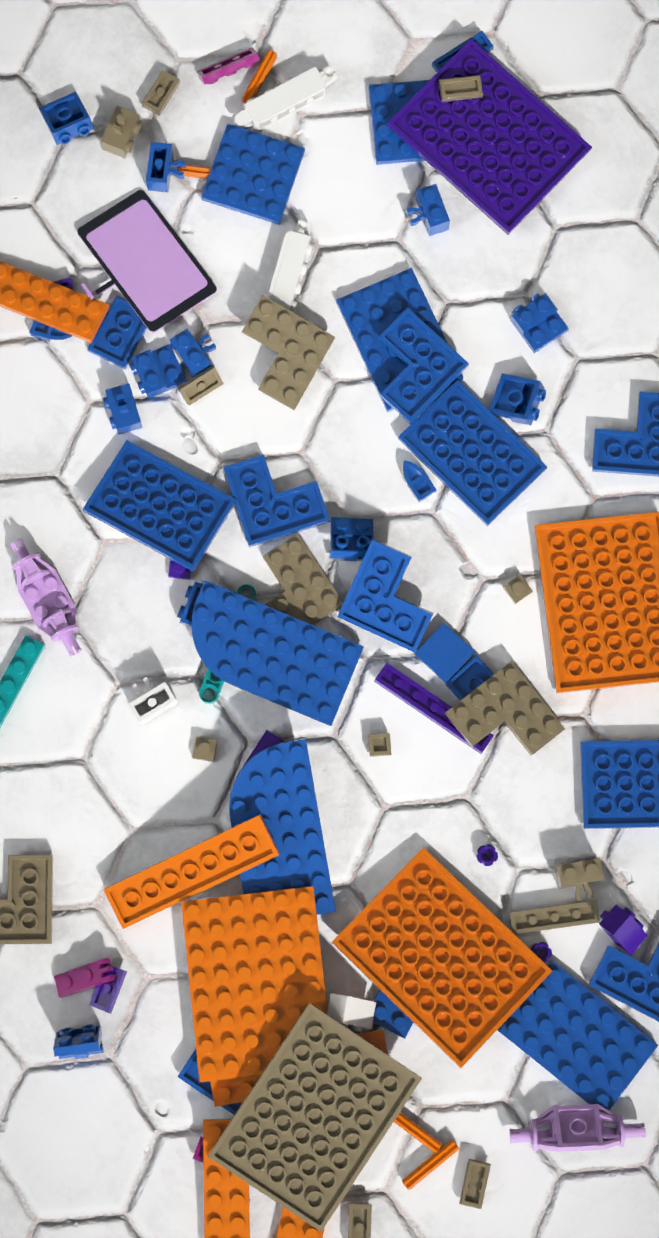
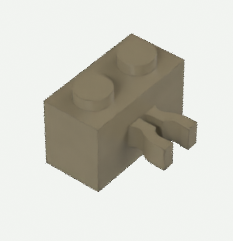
(121, 132)
(579, 874)

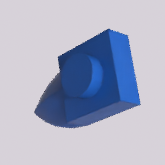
(46, 332)
(418, 481)

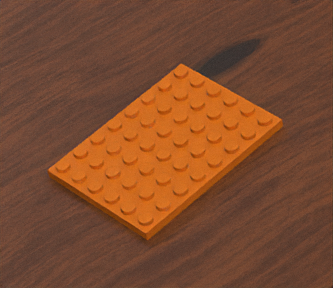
(601, 600)
(442, 957)
(250, 976)

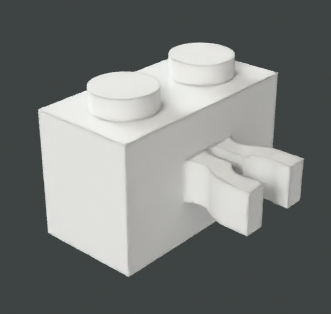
(151, 703)
(351, 1011)

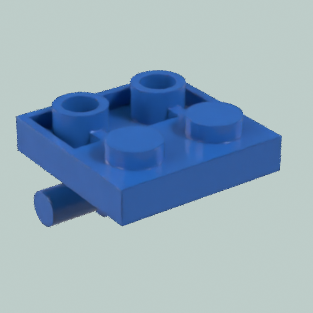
(350, 538)
(78, 1042)

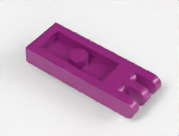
(83, 978)

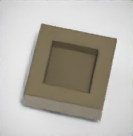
(517, 589)
(379, 745)
(204, 749)

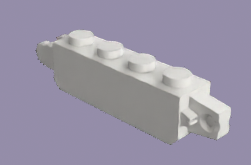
(285, 99)
(291, 266)

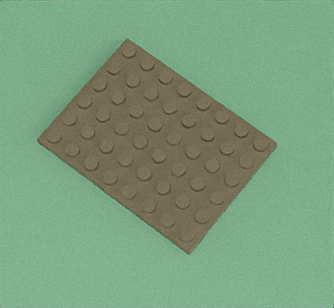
(314, 1117)

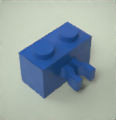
(161, 167)
(431, 210)
(190, 351)
(123, 409)

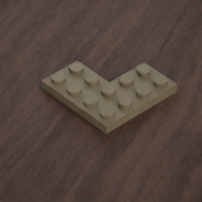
(298, 346)
(306, 587)
(510, 700)
(29, 906)

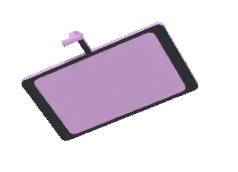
(146, 261)

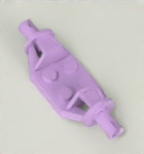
(46, 597)
(577, 1129)

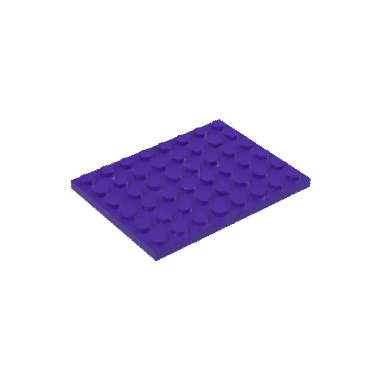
(494, 148)

